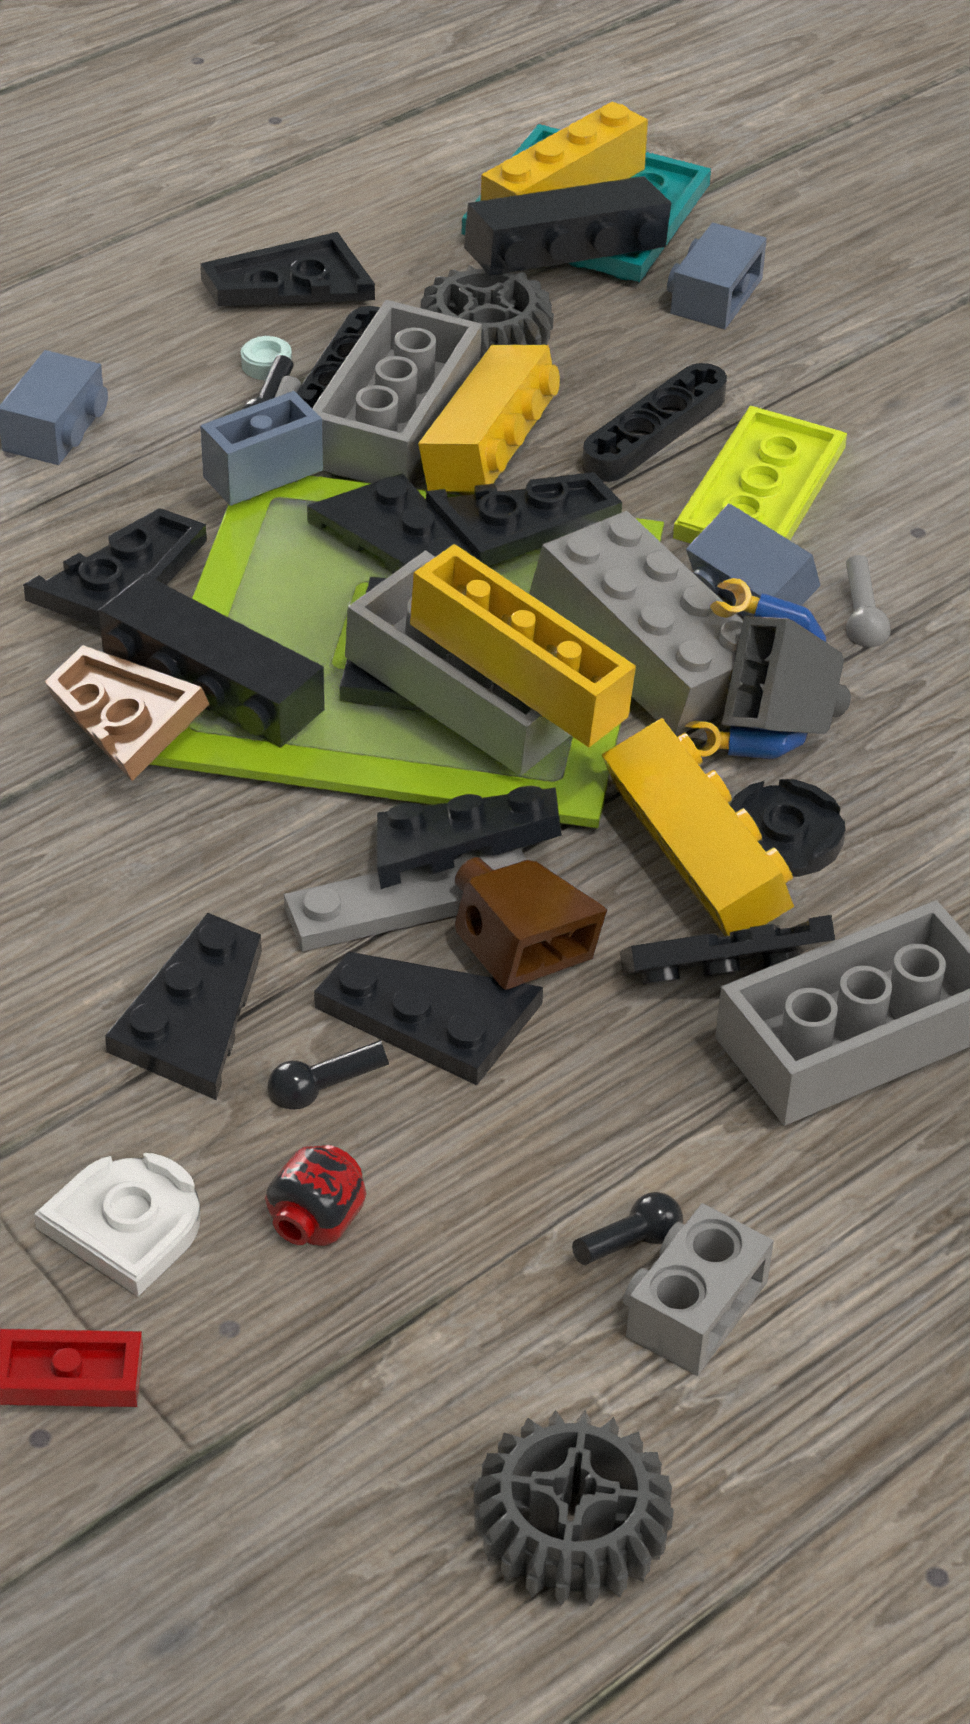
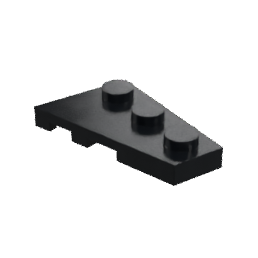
(289, 273)
(386, 520)
(522, 520)
(150, 546)
(443, 832)
(722, 955)
(191, 1007)
(429, 1011)

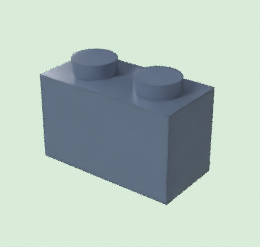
(717, 275)
(52, 407)
(262, 447)
(750, 551)

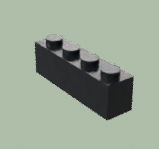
(566, 225)
(240, 670)

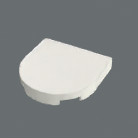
(125, 1217)

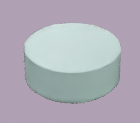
(260, 353)

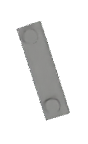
(363, 909)

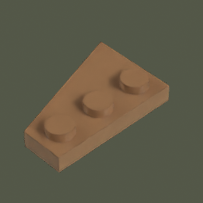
(125, 705)

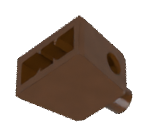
(525, 920)

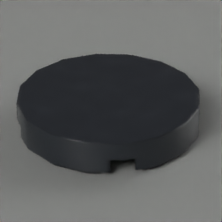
(796, 821)

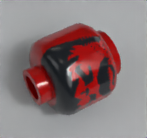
(316, 1193)

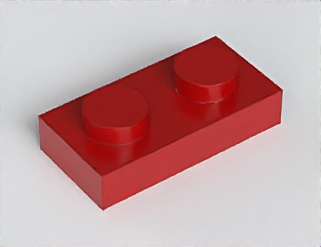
(70, 1367)

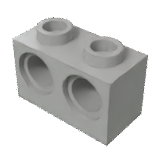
(710, 1276)

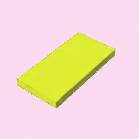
(767, 471)

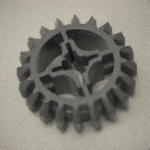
(505, 304)
(618, 1515)

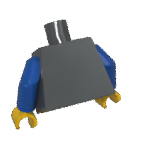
(780, 679)

